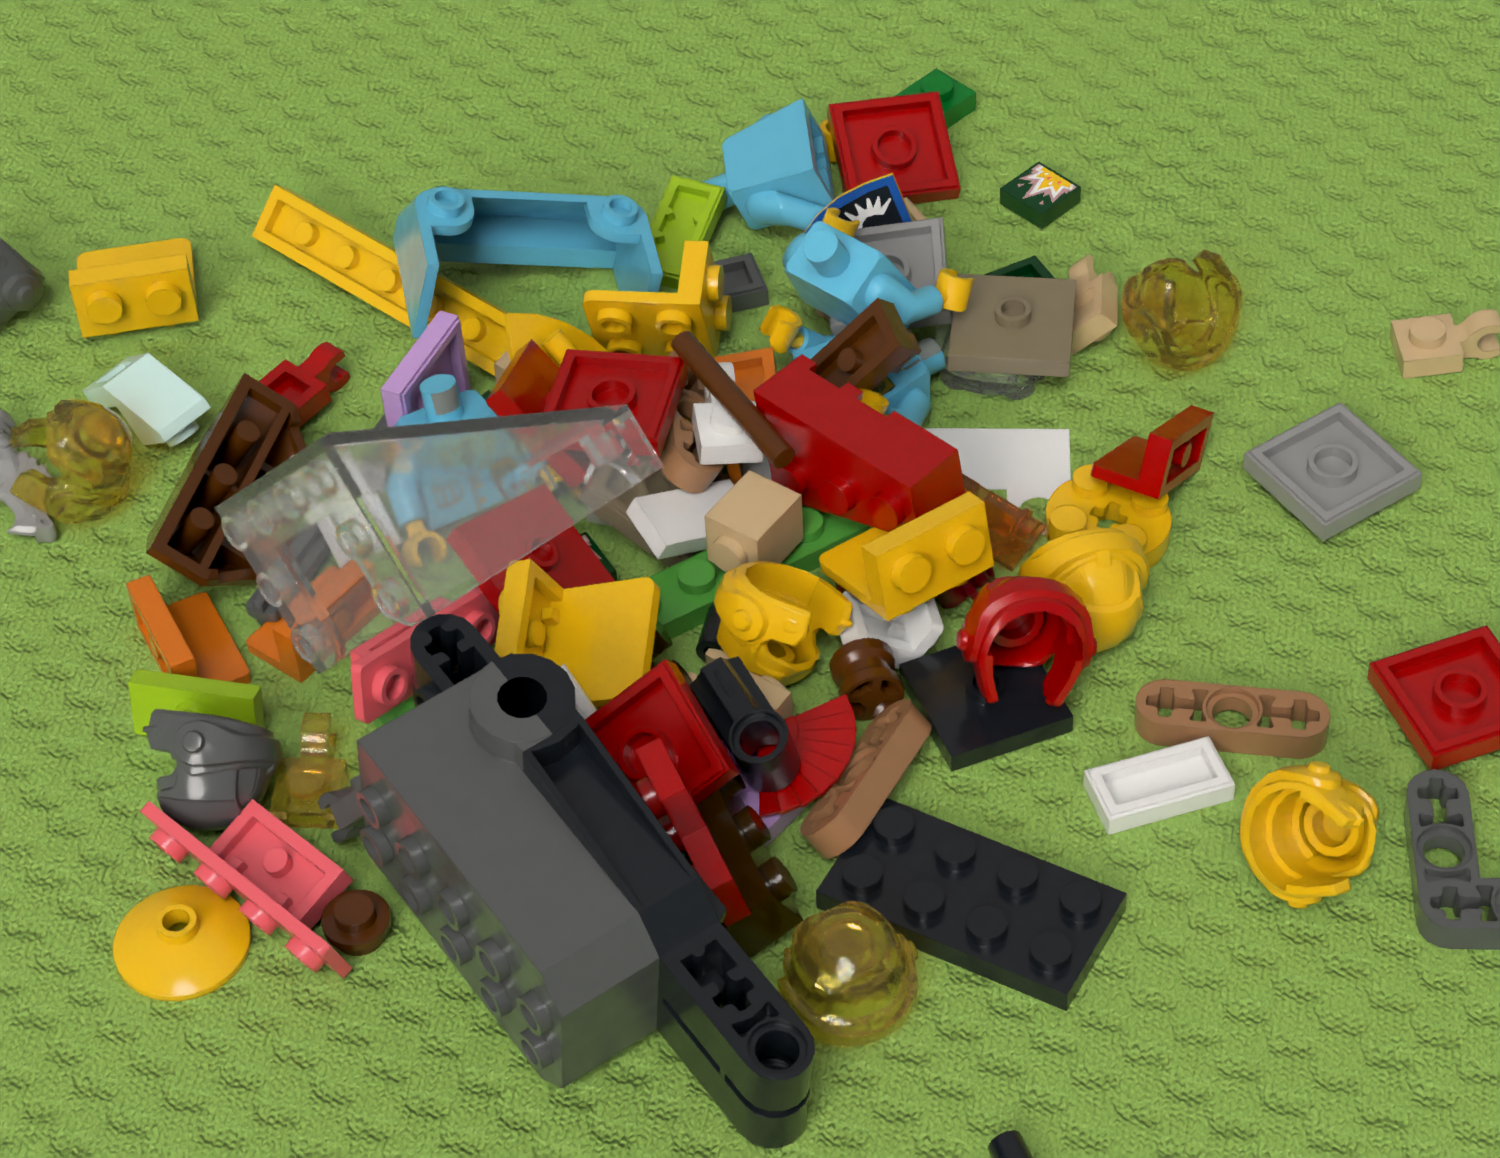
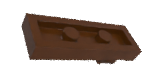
(868, 348)

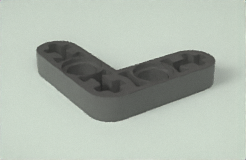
(1452, 886)

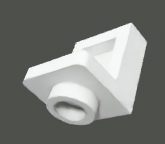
(906, 634)

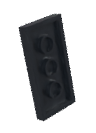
(978, 902)

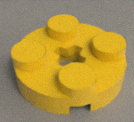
(1086, 500)

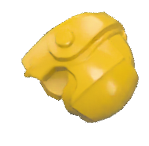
(1104, 571)
(774, 618)
(1308, 832)

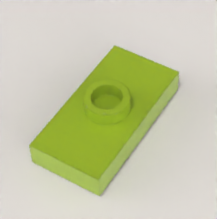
(684, 213)
(192, 694)

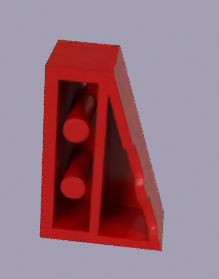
(852, 455)

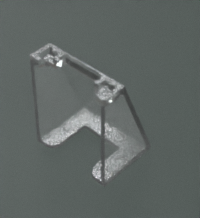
(420, 514)

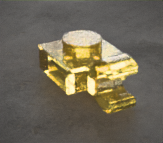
(305, 779)

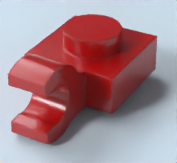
(311, 381)

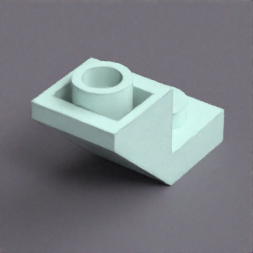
(150, 399)

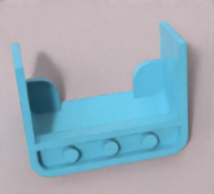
(520, 230)

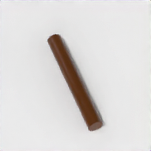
(733, 399)

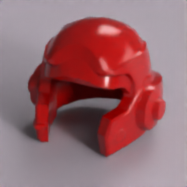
(1022, 625)

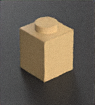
(754, 523)

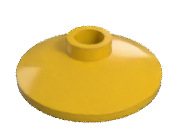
(187, 961)

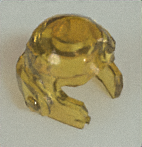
(1182, 314)
(92, 454)
(849, 975)

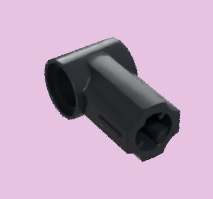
(746, 723)

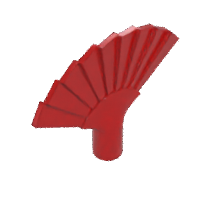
(825, 747)

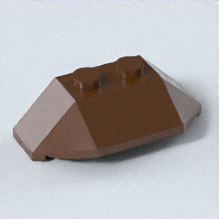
(241, 445)

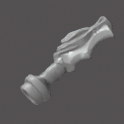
(28, 519)

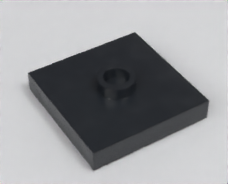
(965, 723)

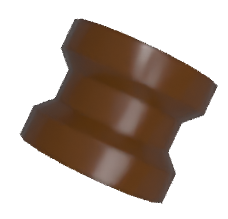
(867, 676)

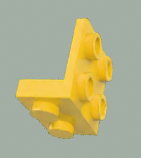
(134, 287)
(651, 320)
(915, 561)
(594, 629)

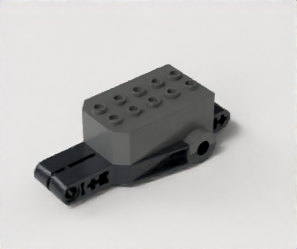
(564, 885)

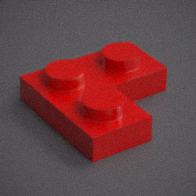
(680, 817)

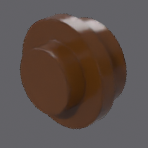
(356, 922)

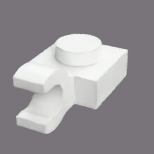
(718, 435)

